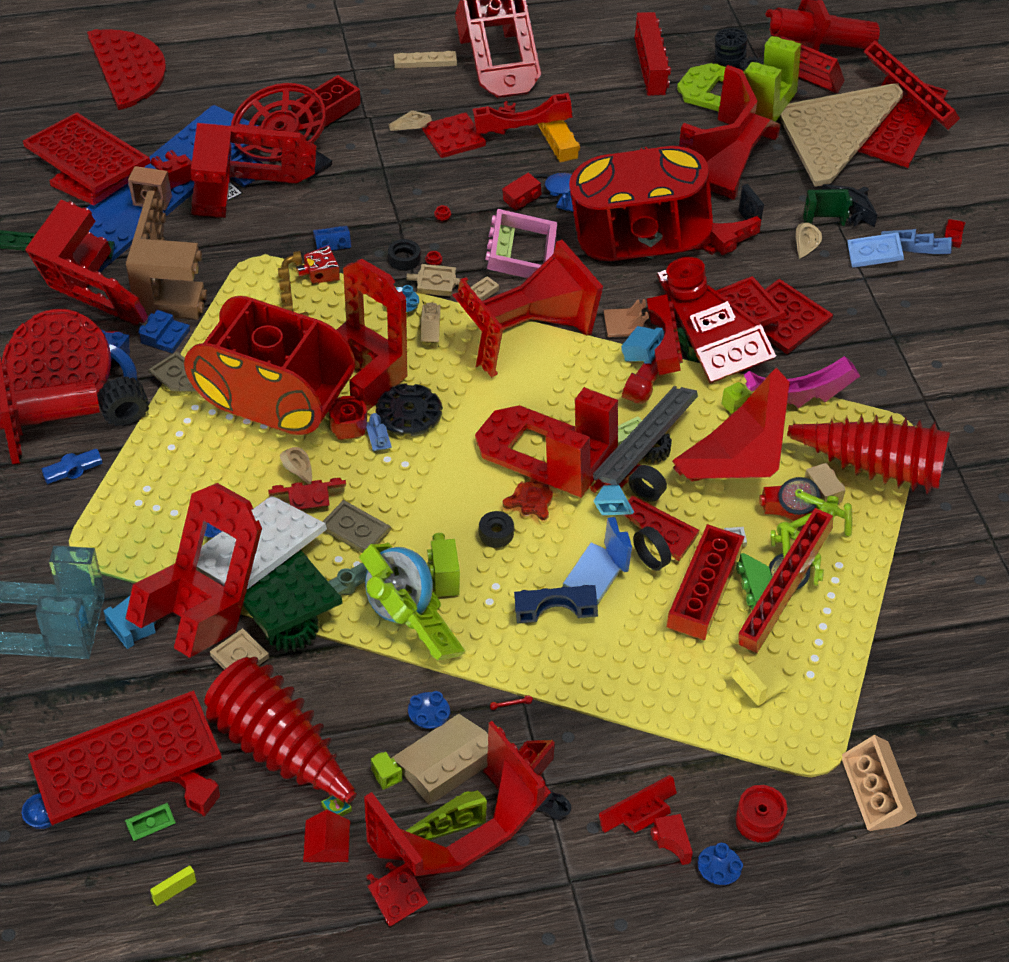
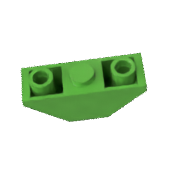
(754, 578)

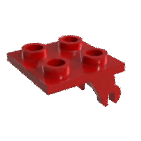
(396, 893)

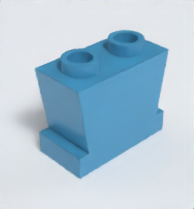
(642, 344)
(124, 629)

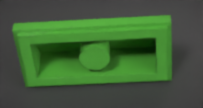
(150, 821)

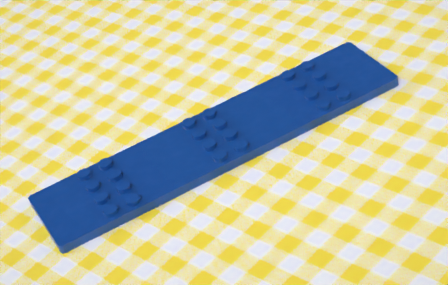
(116, 214)

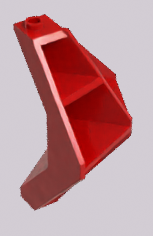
(747, 441)

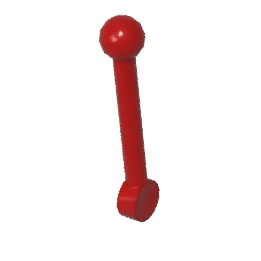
(528, 700)

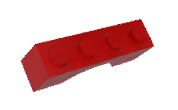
(200, 792)

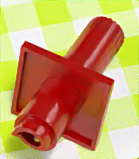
(814, 26)
(41, 405)

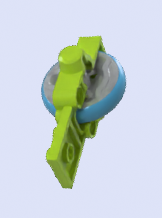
(389, 577)

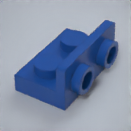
(333, 237)

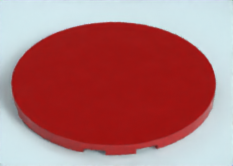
(57, 350)

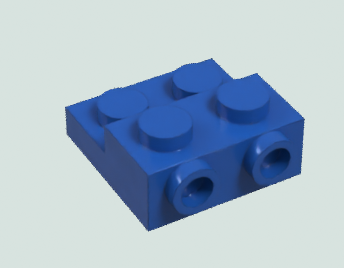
(163, 332)

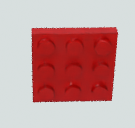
(453, 135)

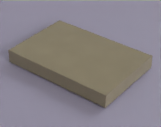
(355, 526)

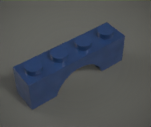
(533, 603)

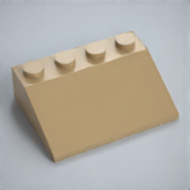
(444, 758)

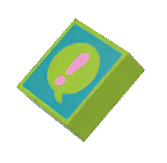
(336, 806)

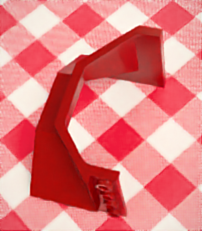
(730, 145)
(555, 293)
(518, 798)

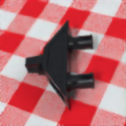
(861, 205)

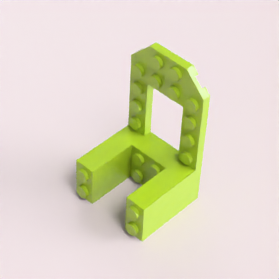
(771, 83)

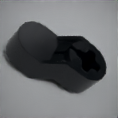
(556, 806)

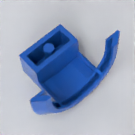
(120, 352)

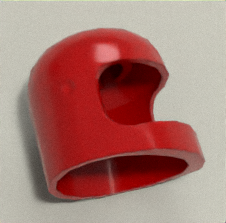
(637, 389)

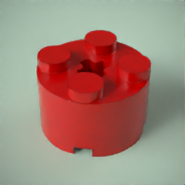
(348, 417)

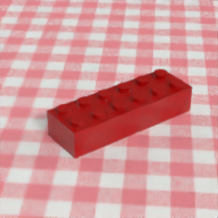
(652, 53)
(705, 582)

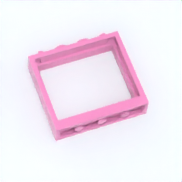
(523, 222)

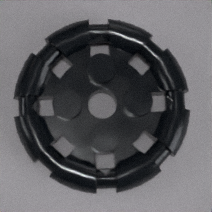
(410, 396)

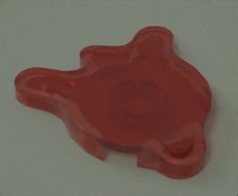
(532, 497)

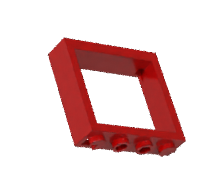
(813, 69)

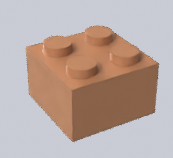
(146, 180)

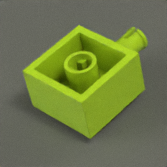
(444, 566)

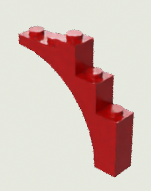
(727, 235)

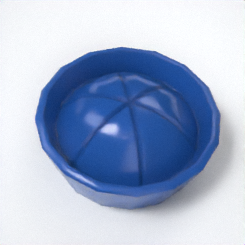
(35, 813)

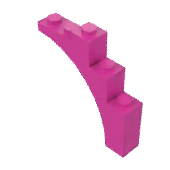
(820, 384)

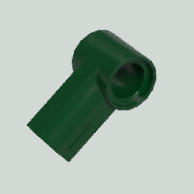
(686, 345)

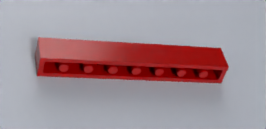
(911, 85)
(785, 580)

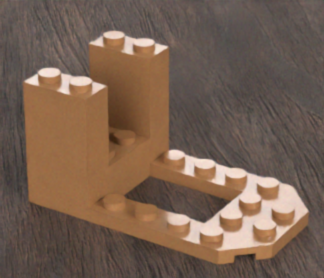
(156, 260)

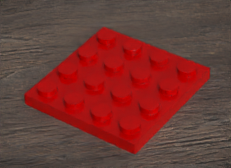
(70, 186)
(753, 300)
(802, 317)

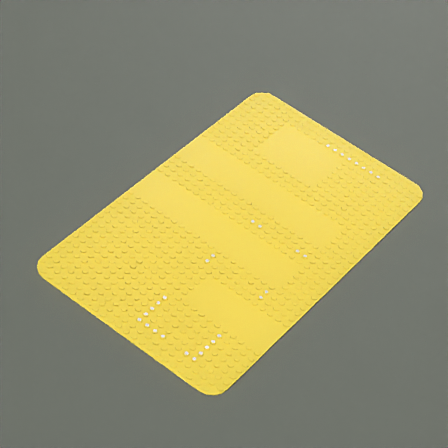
(603, 666)

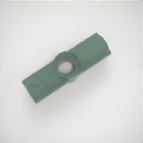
(349, 579)

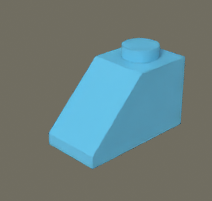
(612, 501)

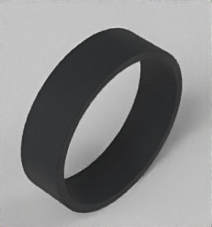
(660, 544)

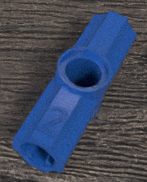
(71, 466)

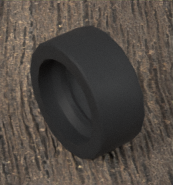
(404, 245)
(652, 476)

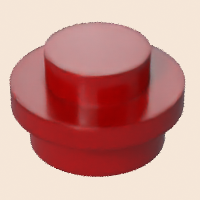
(442, 213)
(433, 258)

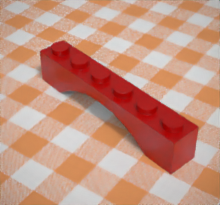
(555, 108)
(669, 351)

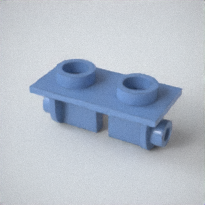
(377, 433)

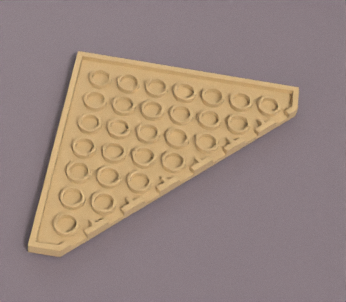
(835, 127)

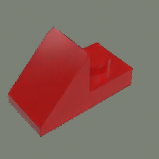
(954, 229)

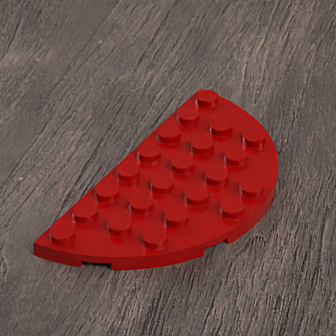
(129, 64)

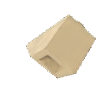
(430, 322)

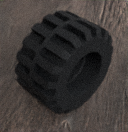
(123, 401)

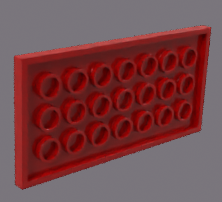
(901, 130)
(86, 152)
(123, 757)

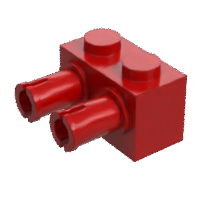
(177, 167)

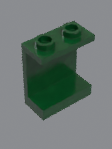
(827, 204)

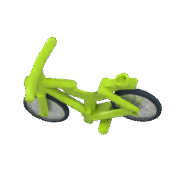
(801, 497)

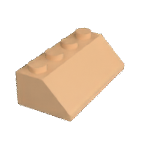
(878, 784)

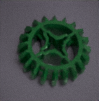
(296, 635)

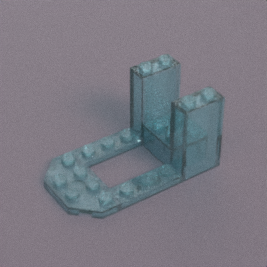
(64, 611)

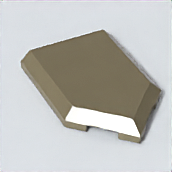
(172, 373)

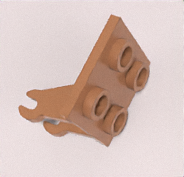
(624, 321)

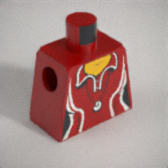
(319, 266)

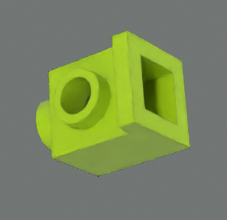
(386, 770)

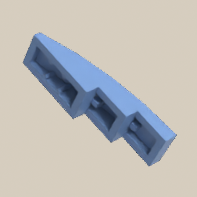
(922, 242)

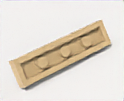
(425, 59)

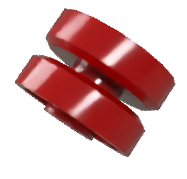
(687, 278)
(761, 813)

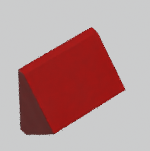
(538, 753)
(327, 838)

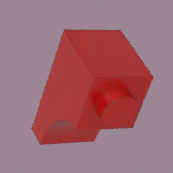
(672, 835)

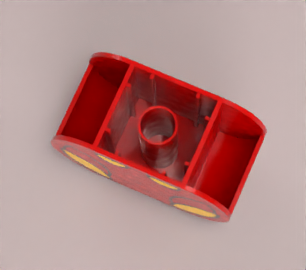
(618, 199)
(271, 365)

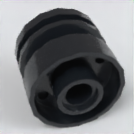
(730, 47)

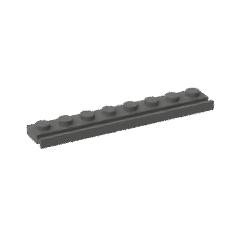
(645, 435)

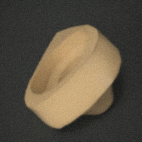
(805, 238)
(297, 462)

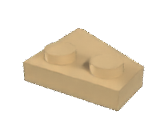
(410, 121)

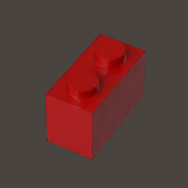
(522, 191)

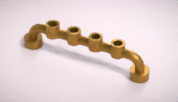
(283, 272)

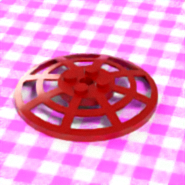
(280, 117)

